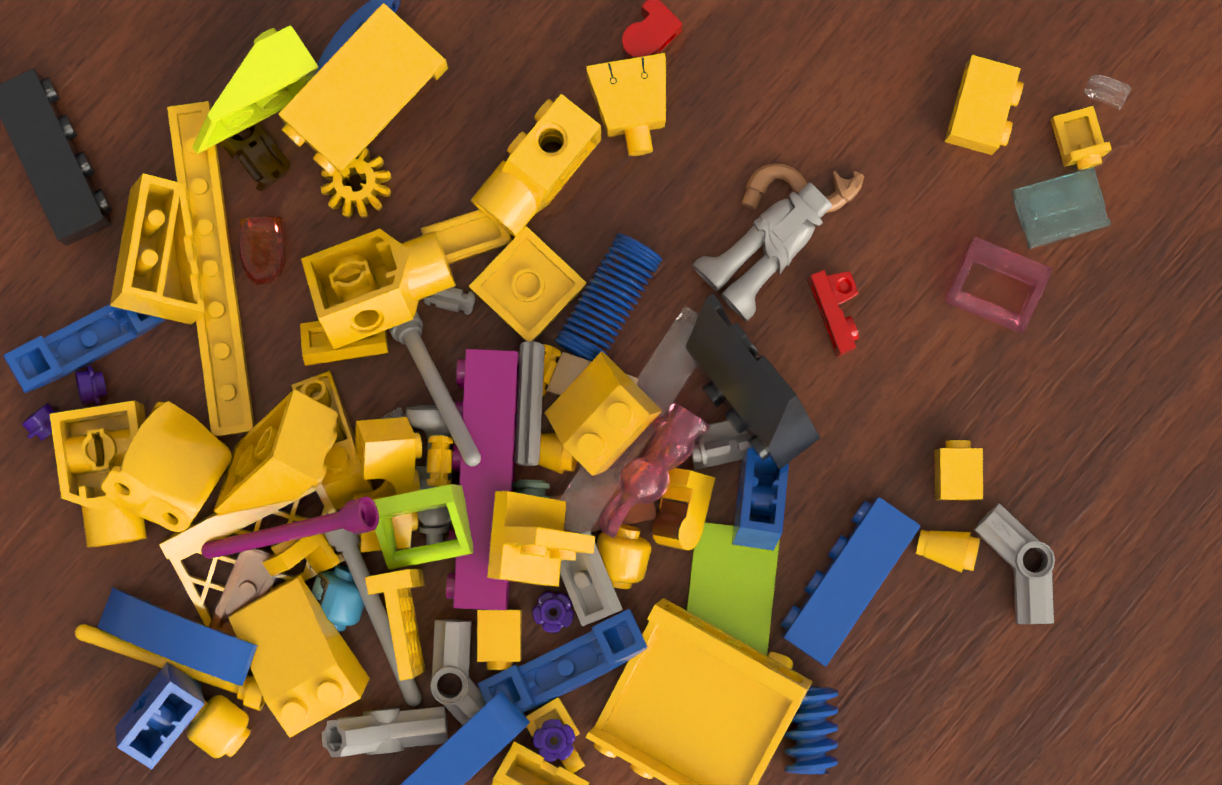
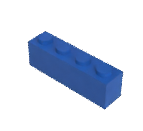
(849, 581)

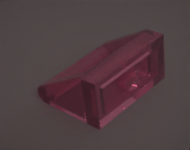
(1007, 264)

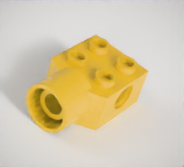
(533, 176)
(374, 283)
(86, 450)

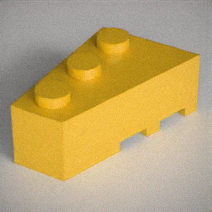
(156, 254)

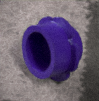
(90, 386)
(39, 422)
(564, 615)
(565, 736)

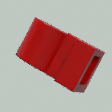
(653, 33)

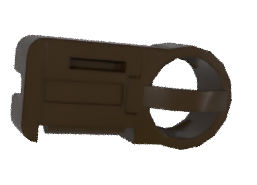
(258, 156)

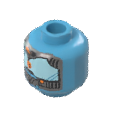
(338, 597)

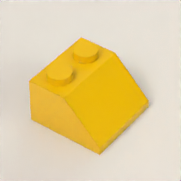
(601, 415)

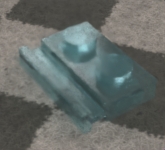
(1061, 208)

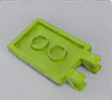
(733, 586)

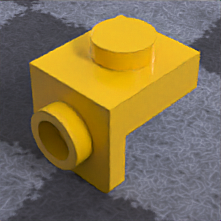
(1080, 138)
(312, 548)

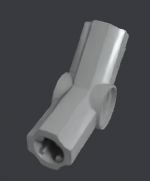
(1031, 589)
(452, 655)
(385, 731)

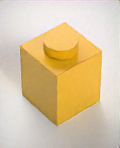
(958, 471)
(499, 638)

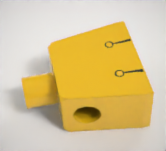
(631, 98)

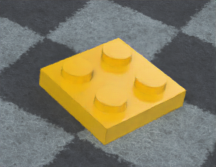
(528, 285)

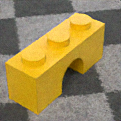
(388, 452)

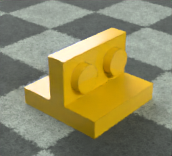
(531, 539)

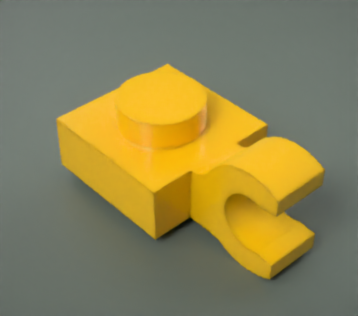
(556, 710)

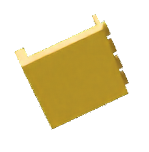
(698, 705)

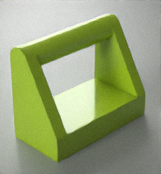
(418, 501)

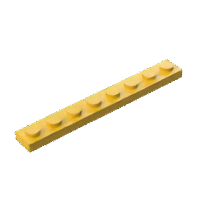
(220, 325)

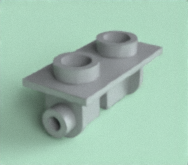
(719, 446)

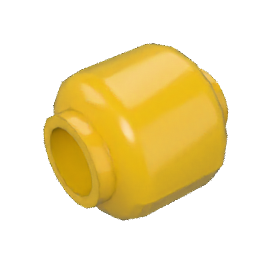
(624, 556)
(219, 727)

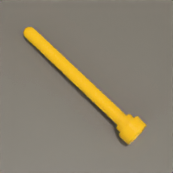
(248, 692)

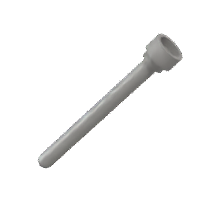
(410, 335)
(347, 543)

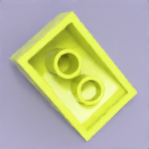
(260, 87)

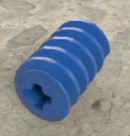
(811, 733)

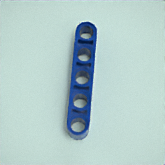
(472, 745)

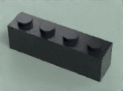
(51, 158)

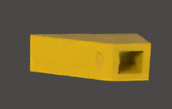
(342, 472)

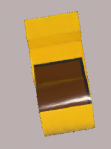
(683, 509)

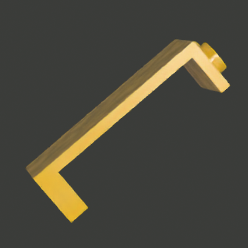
(360, 90)

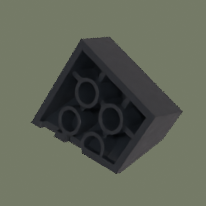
(748, 387)

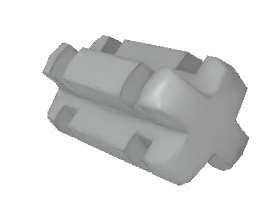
(453, 300)

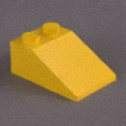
(279, 456)
(299, 657)

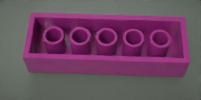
(490, 417)

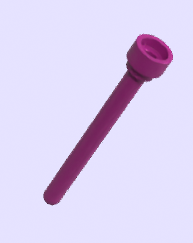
(357, 516)

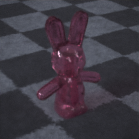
(647, 477)

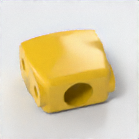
(168, 468)

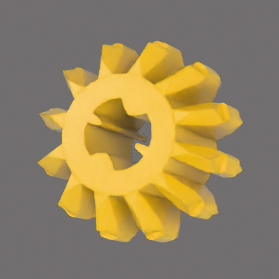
(344, 194)

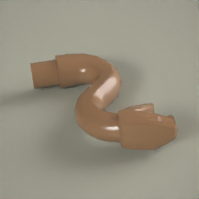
(762, 177)

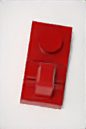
(829, 293)

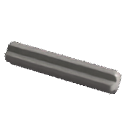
(529, 403)

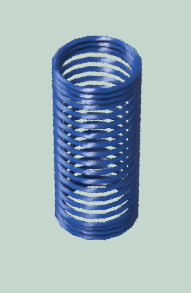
(638, 254)

